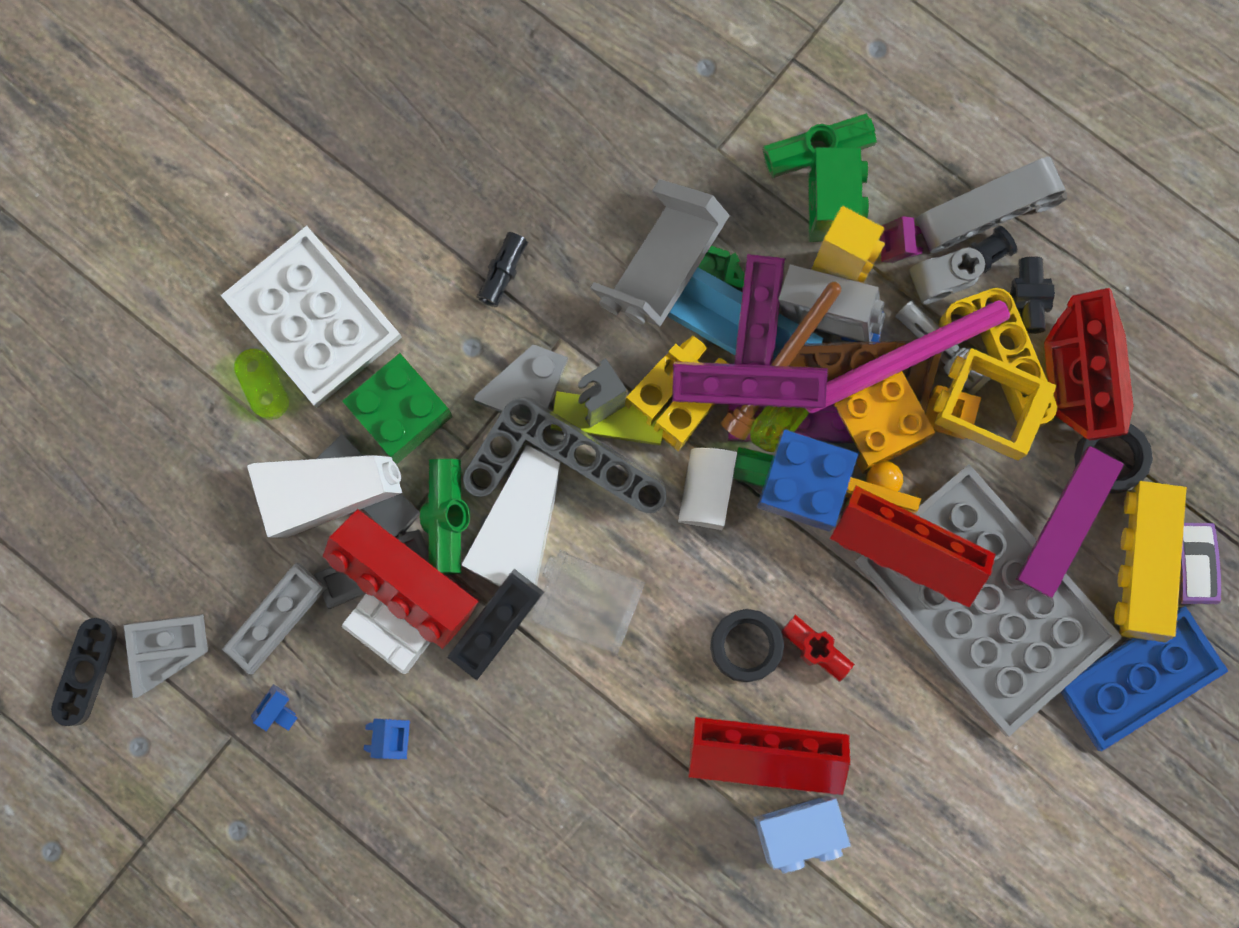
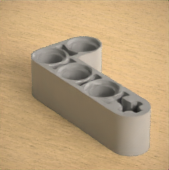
(998, 201)

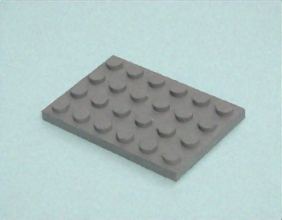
(1012, 642)

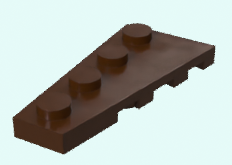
(847, 356)

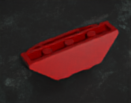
(1090, 366)

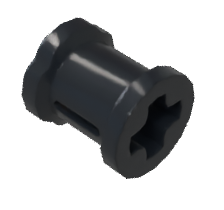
(995, 246)

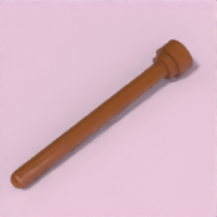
(742, 418)

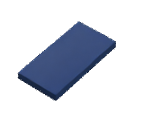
(1142, 681)

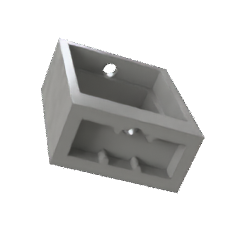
(854, 313)

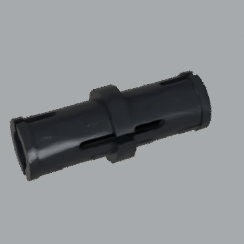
(502, 269)

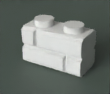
(385, 634)

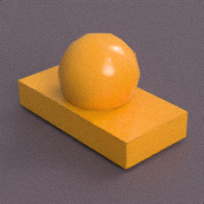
(885, 481)

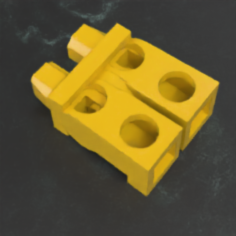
(656, 393)

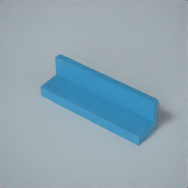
(714, 310)

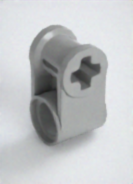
(941, 275)

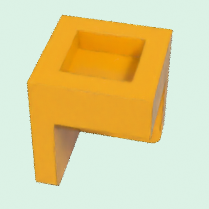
(965, 409)

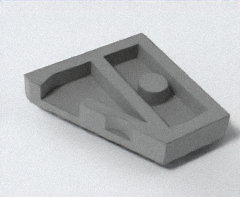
(530, 375)
(162, 649)

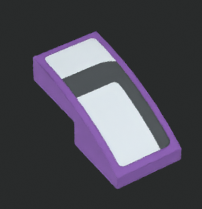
(1200, 565)

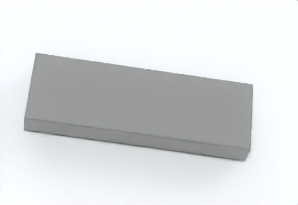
(274, 618)

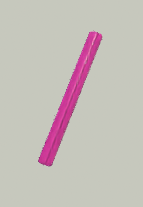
(915, 352)

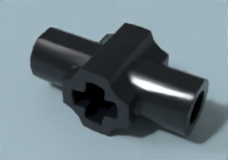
(1032, 294)

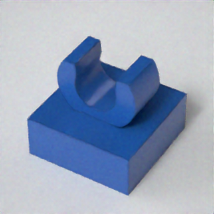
(273, 709)
(388, 738)

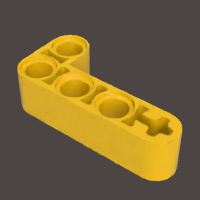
(1021, 357)

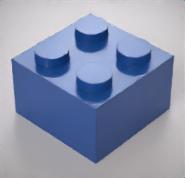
(807, 480)

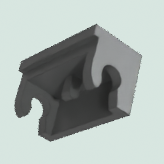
(605, 396)

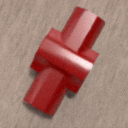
(833, 661)

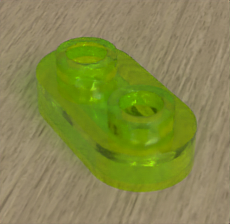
(261, 382)
(771, 424)

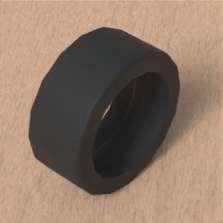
(1142, 458)
(771, 630)

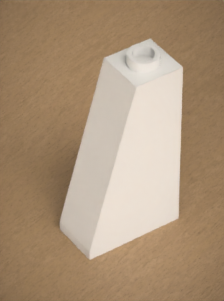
(316, 491)
(518, 522)

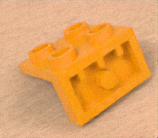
(884, 420)

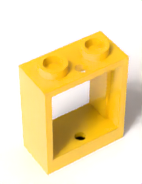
(1039, 394)

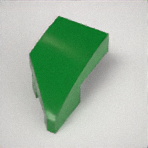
(724, 267)

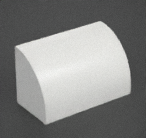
(707, 487)

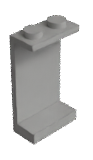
(667, 255)

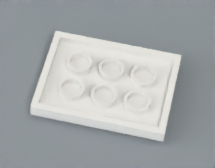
(311, 316)

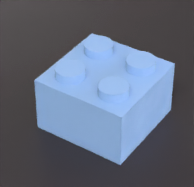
(802, 833)

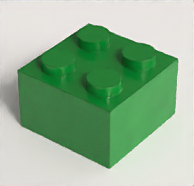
(834, 182)
(398, 408)

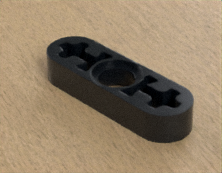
(68, 678)

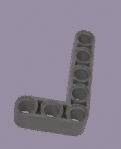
(563, 451)

